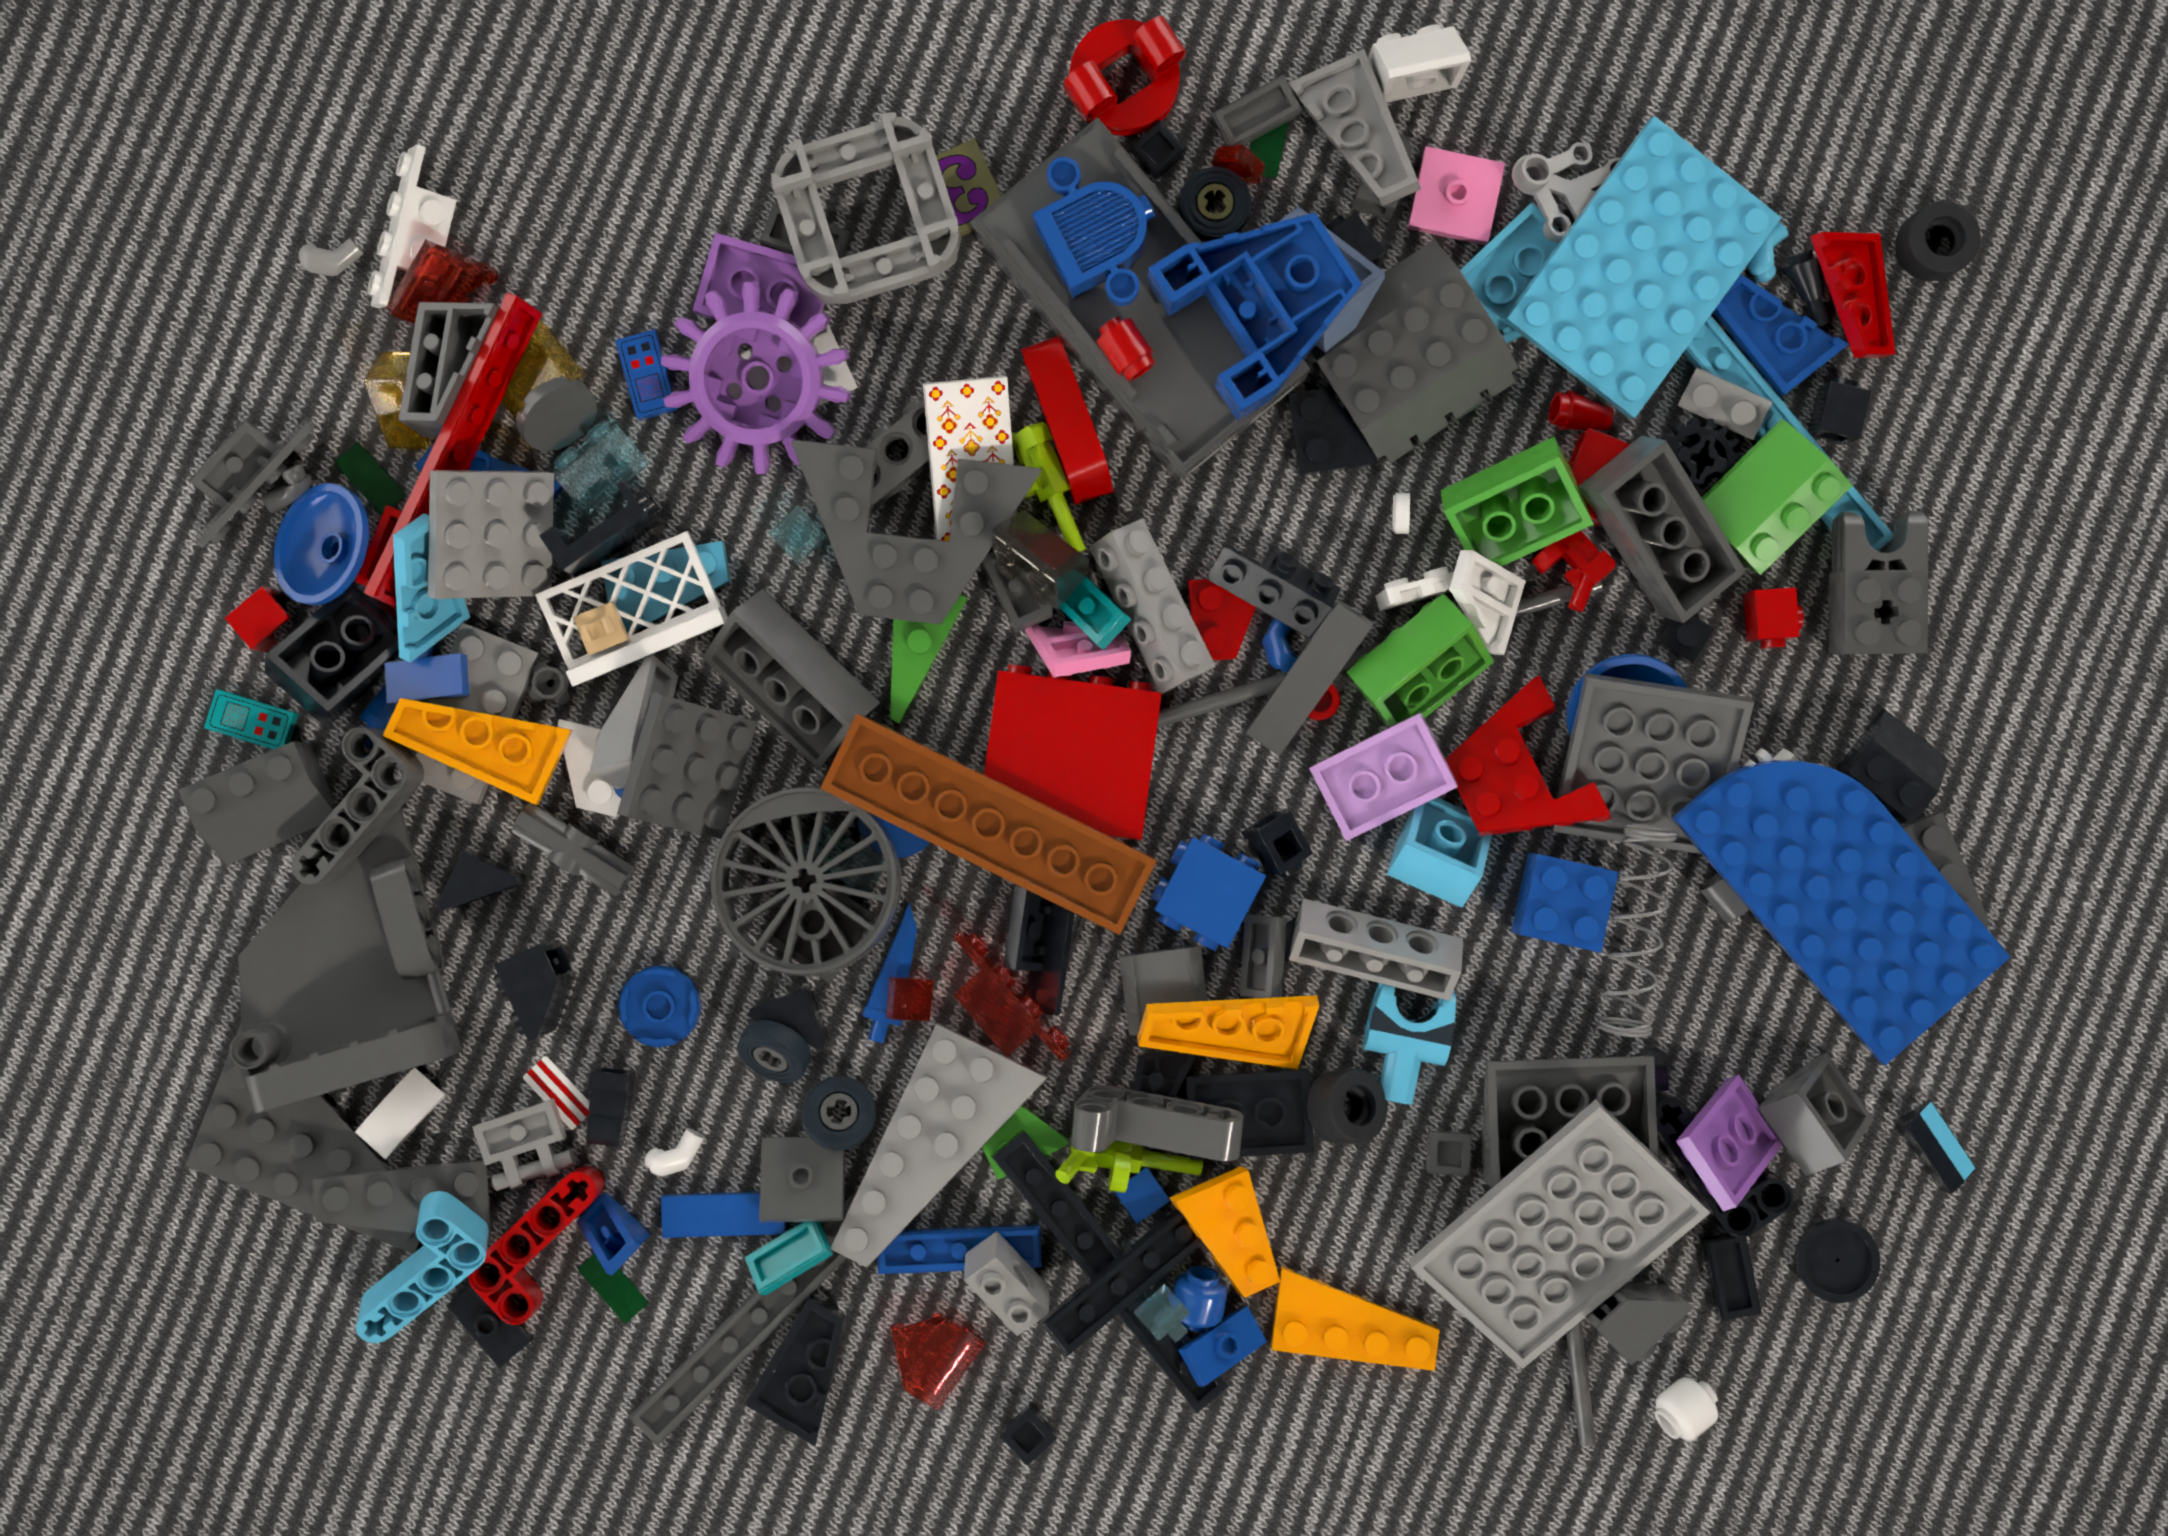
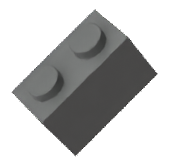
(1816, 1115)

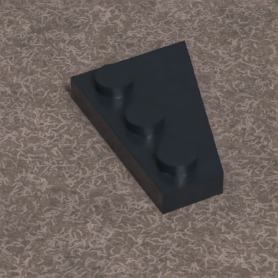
(800, 1372)

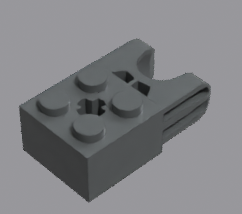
(1883, 580)

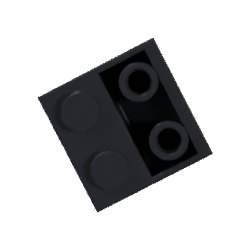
(537, 987)

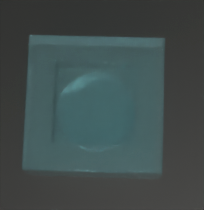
(797, 535)

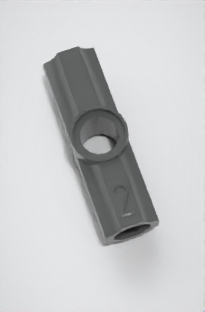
(573, 849)

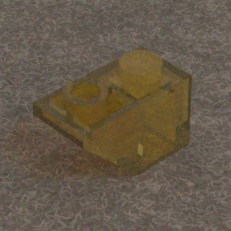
(385, 388)

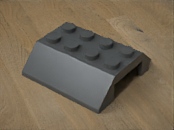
(1417, 355)

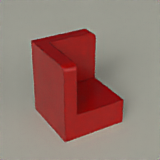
(259, 619)

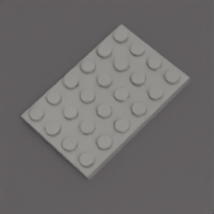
(1559, 1235)

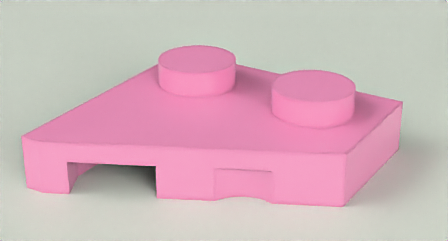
(1072, 651)

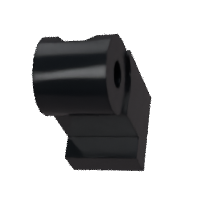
(609, 1105)

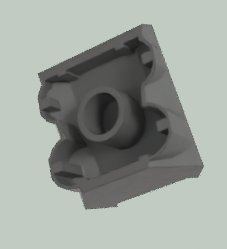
(1161, 977)

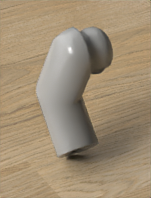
(329, 262)

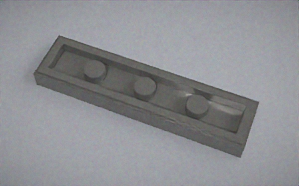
(1309, 677)

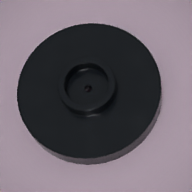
(1855, 1265)

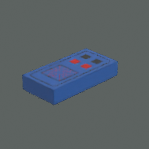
(644, 374)

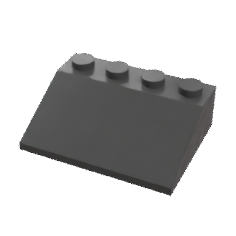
(1537, 1098)

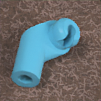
(1762, 263)

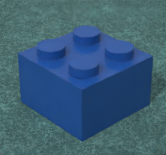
(1564, 902)

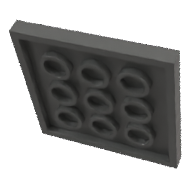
(1650, 752)

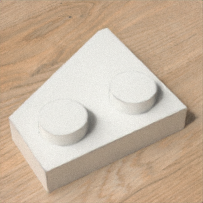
(1402, 592)
(1487, 598)
(588, 788)

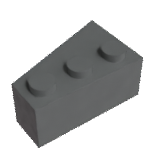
(439, 360)

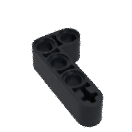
(1754, 1211)

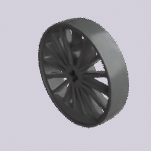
(791, 804)

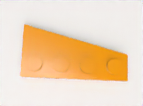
(492, 748)
(1237, 1029)
(1345, 1326)

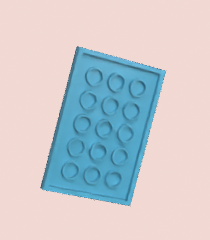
(1642, 268)

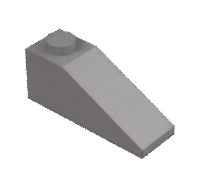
(622, 730)

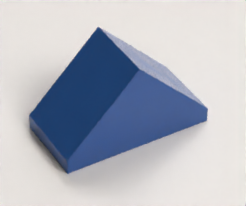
(611, 1232)

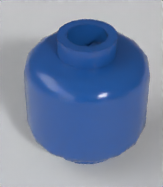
(1203, 1296)

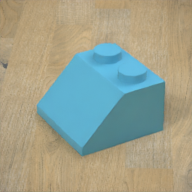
(1440, 852)

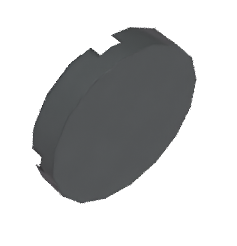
(556, 414)

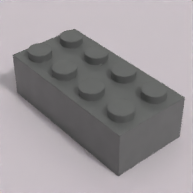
(1662, 528)

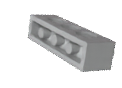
(1376, 949)

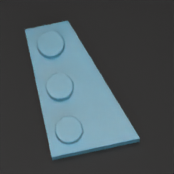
(713, 558)
(420, 618)

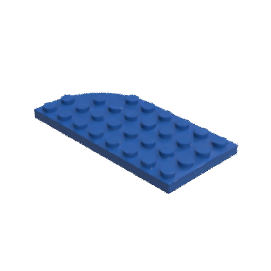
(1844, 896)

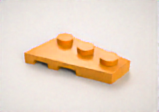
(1231, 1227)

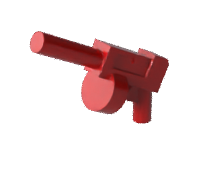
(1586, 560)

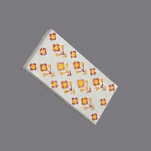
(964, 422)

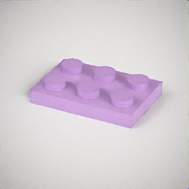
(1383, 776)

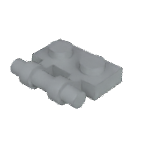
(520, 1132)

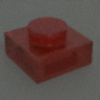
(909, 998)

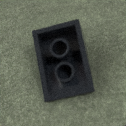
(336, 654)

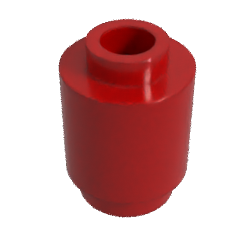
(1126, 348)

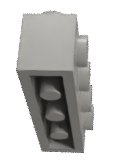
(1152, 601)

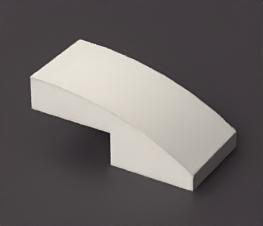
(400, 1113)

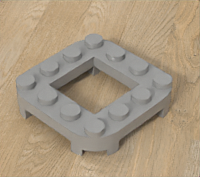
(849, 155)

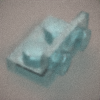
(598, 464)

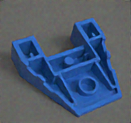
(1271, 291)

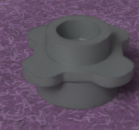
(540, 688)

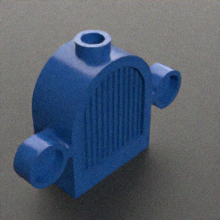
(1093, 232)

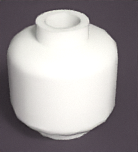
(1686, 1409)

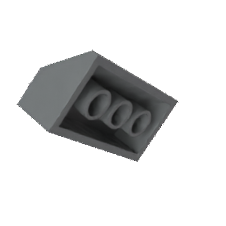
(788, 677)

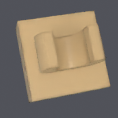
(601, 628)

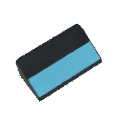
(1936, 1147)

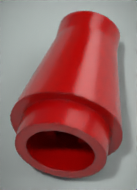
(1578, 412)

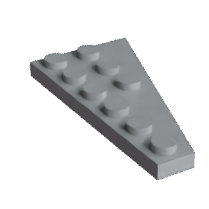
(942, 1120)

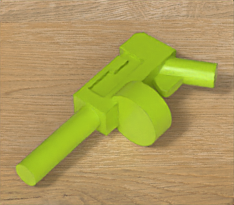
(1034, 450)
(1121, 1160)

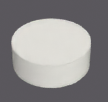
(1401, 513)

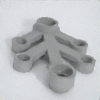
(1575, 192)

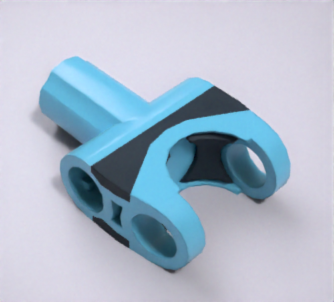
(1407, 1041)

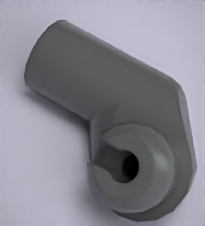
(285, 495)

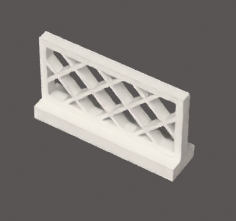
(647, 641)

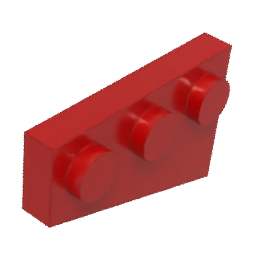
(1859, 289)

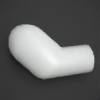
(674, 1160)

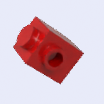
(1772, 616)

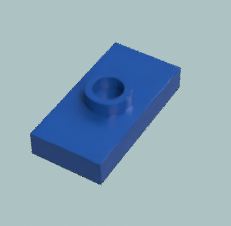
(1222, 1346)

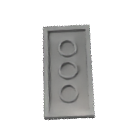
(497, 685)

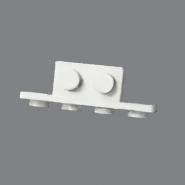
(415, 217)

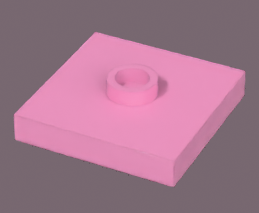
(1456, 195)

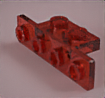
(1000, 1007)

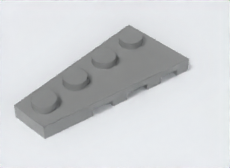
(1357, 121)

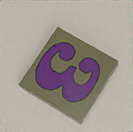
(967, 182)

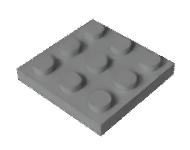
(488, 533)

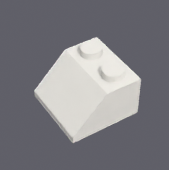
(1419, 62)

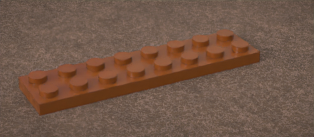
(988, 823)

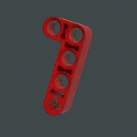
(1068, 420)
(540, 1234)

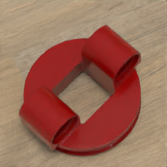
(1156, 52)

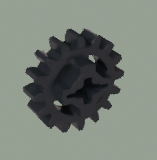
(1704, 448)

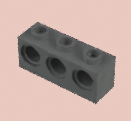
(895, 475)

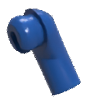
(1277, 646)

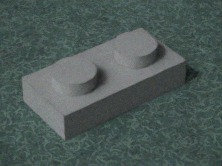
(1725, 403)

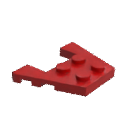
(1502, 780)

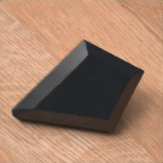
(1162, 1072)

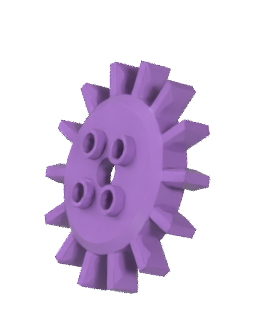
(718, 364)

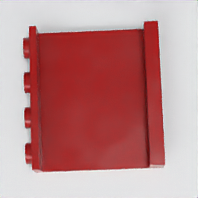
(1076, 746)

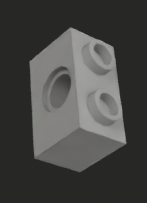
(1006, 1283)

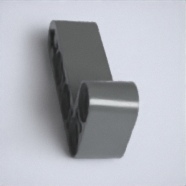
(353, 809)
(1155, 1121)

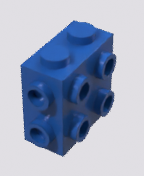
(1207, 891)

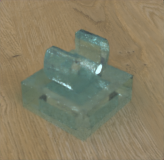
(1163, 1314)

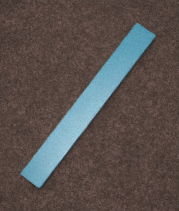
(1718, 355)

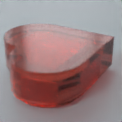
(1240, 161)

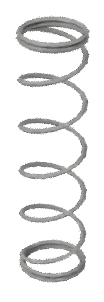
(1639, 1029)

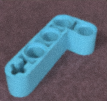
(451, 1250)

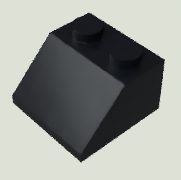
(1895, 767)

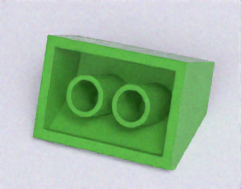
(1774, 495)
(1517, 505)
(1421, 663)

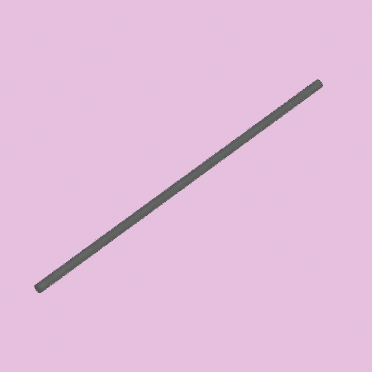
(1269, 684)

